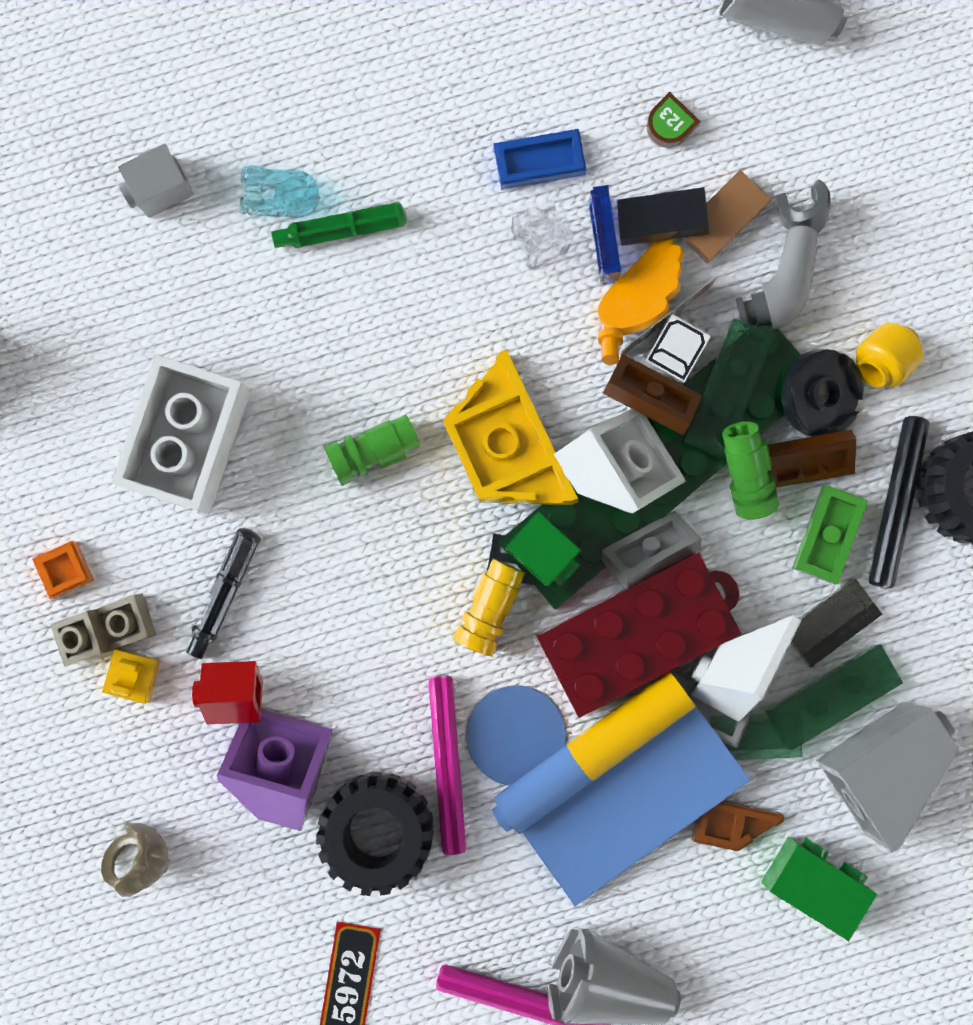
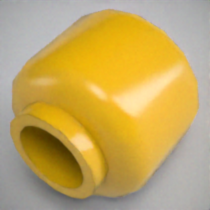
(889, 355)

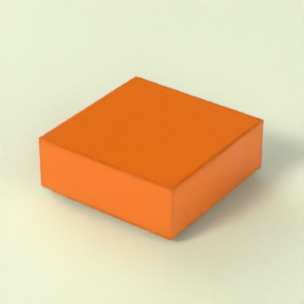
(63, 569)

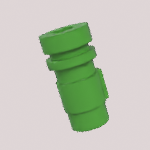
(376, 446)
(748, 466)

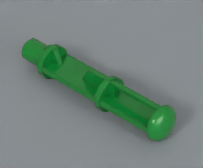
(341, 226)

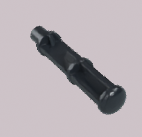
(224, 591)

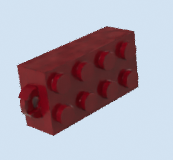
(641, 633)

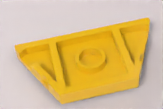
(506, 442)

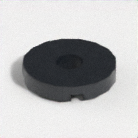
(802, 387)

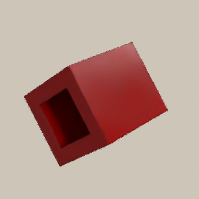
(229, 692)

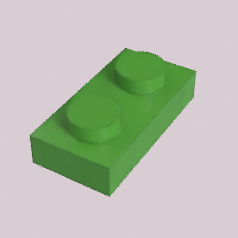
(830, 534)

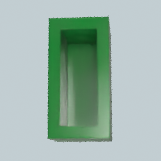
(544, 551)
(819, 888)

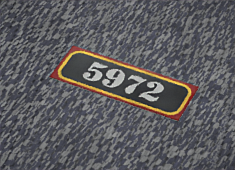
(666, 318)
(350, 975)

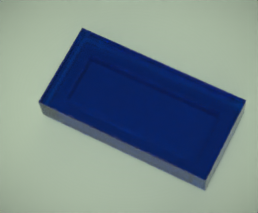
(604, 234)

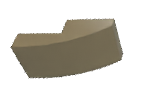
(103, 629)

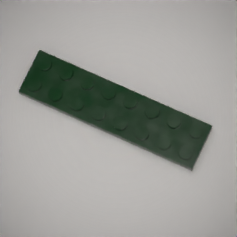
(598, 525)

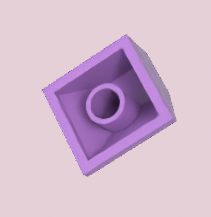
(276, 767)

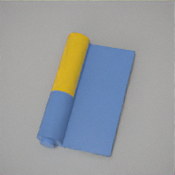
(621, 788)

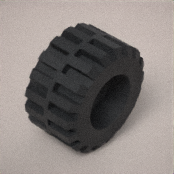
(945, 491)
(354, 865)

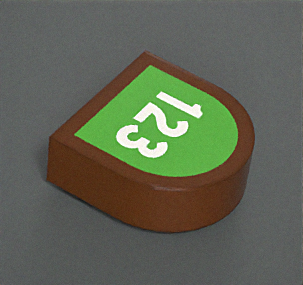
(670, 122)

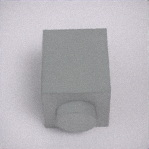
(154, 181)

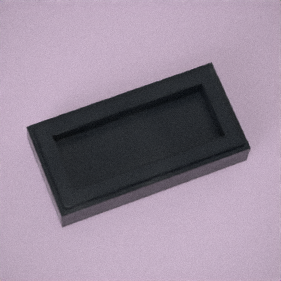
(663, 216)

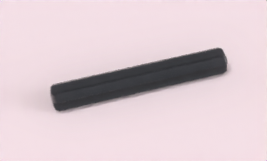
(899, 502)

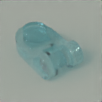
(294, 193)

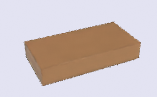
(728, 215)

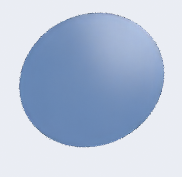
(513, 732)

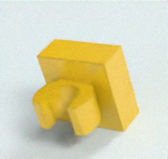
(131, 676)

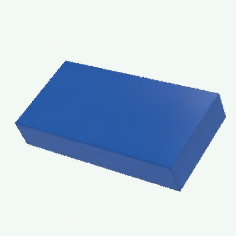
(539, 159)

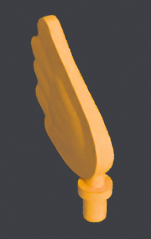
(639, 296)

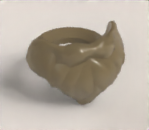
(147, 866)

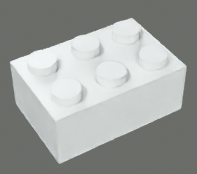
(181, 434)

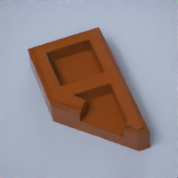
(733, 825)

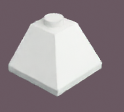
(620, 463)
(743, 668)

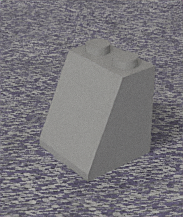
(892, 770)

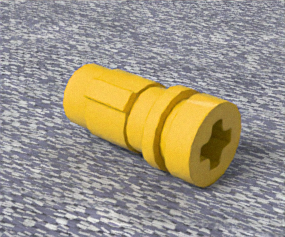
(491, 605)

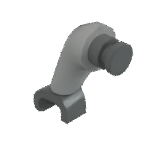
(790, 287)

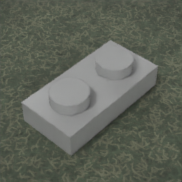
(651, 549)

